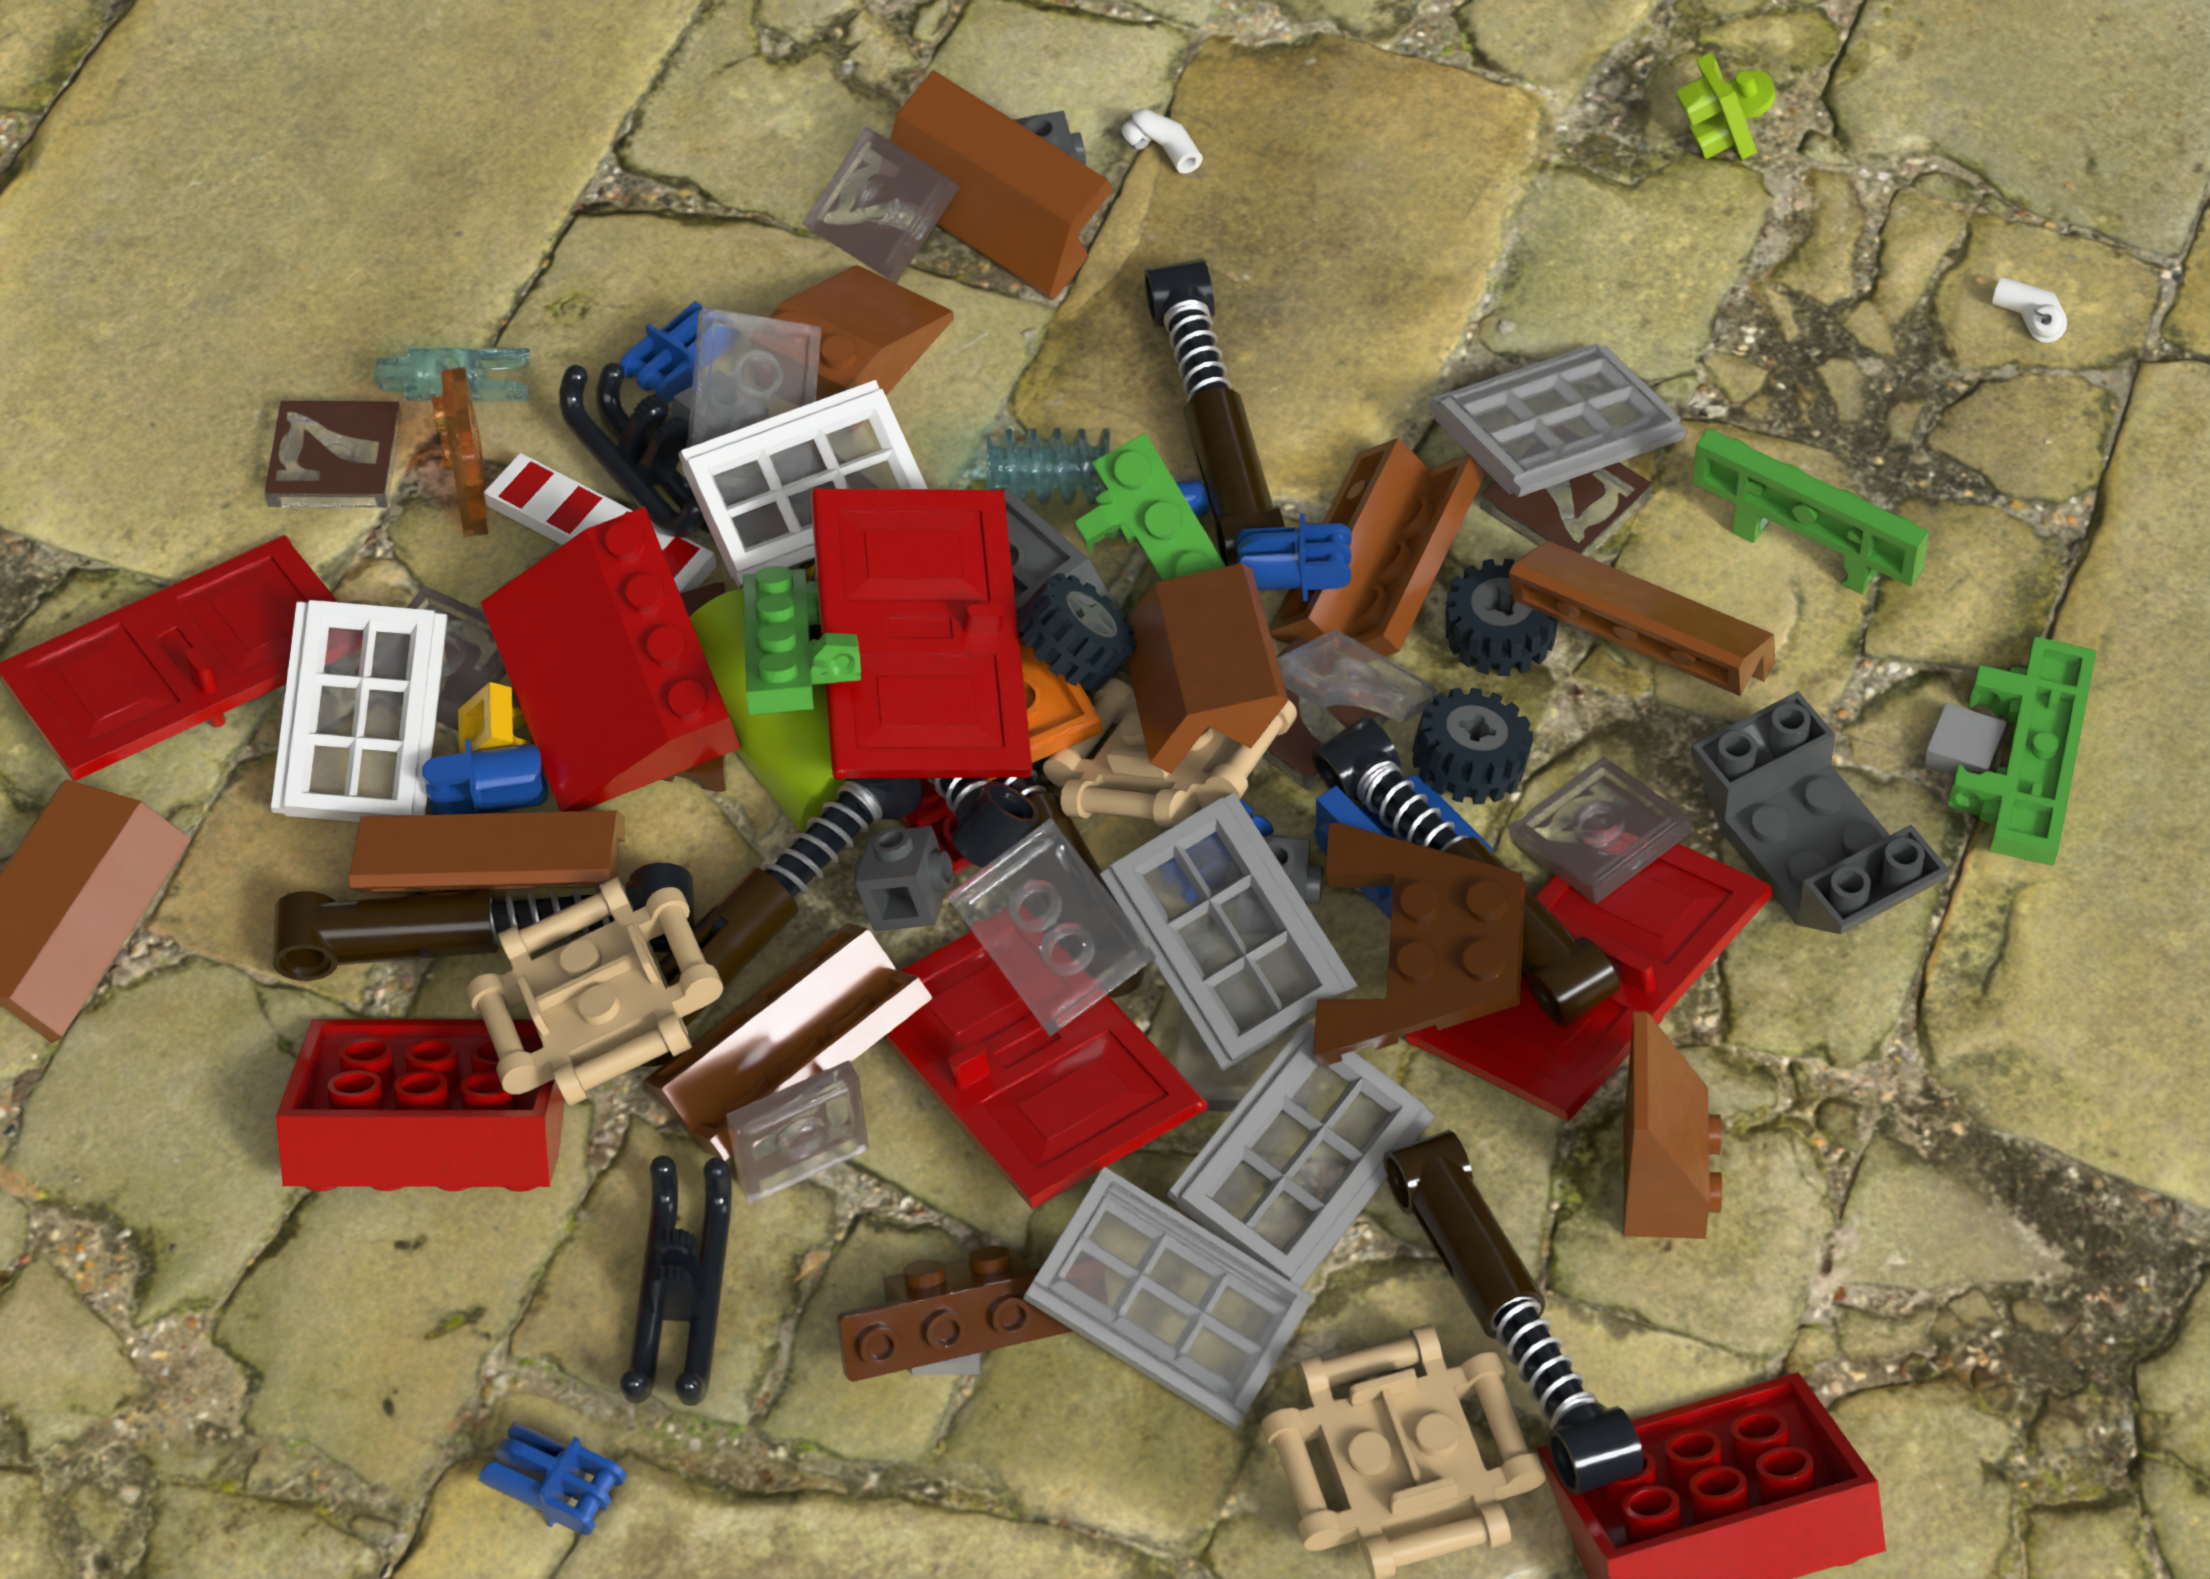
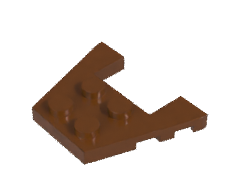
(1449, 946)

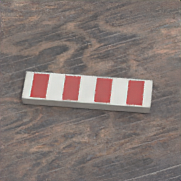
(565, 508)

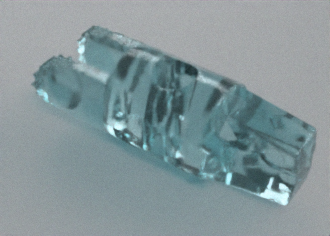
(421, 372)

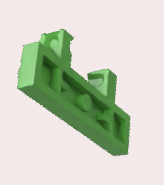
(1149, 509)
(1828, 515)
(778, 647)
(2048, 712)

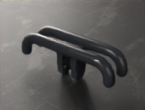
(645, 448)
(680, 1282)

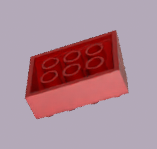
(608, 665)
(414, 1109)
(1730, 1492)

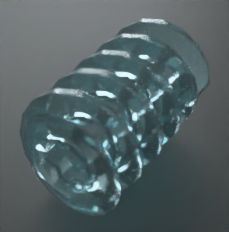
(1047, 465)

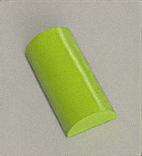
(781, 749)

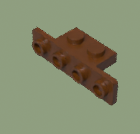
(944, 1314)

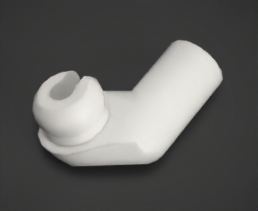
(1167, 133)
(2037, 307)

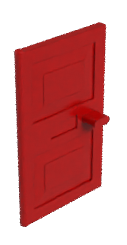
(935, 629)
(165, 659)
(1659, 939)
(1032, 1100)

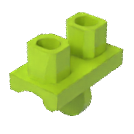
(1720, 108)

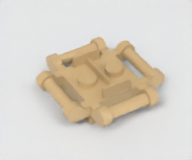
(1128, 785)
(598, 997)
(1402, 1453)

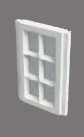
(761, 477)
(358, 711)

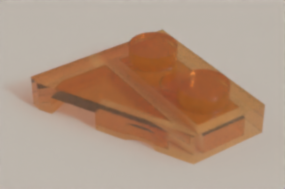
(462, 448)

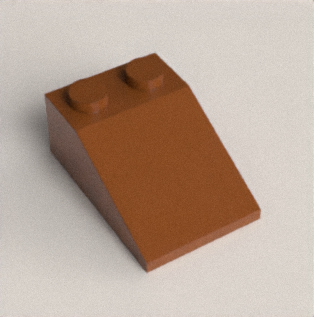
(867, 328)
(1667, 1140)

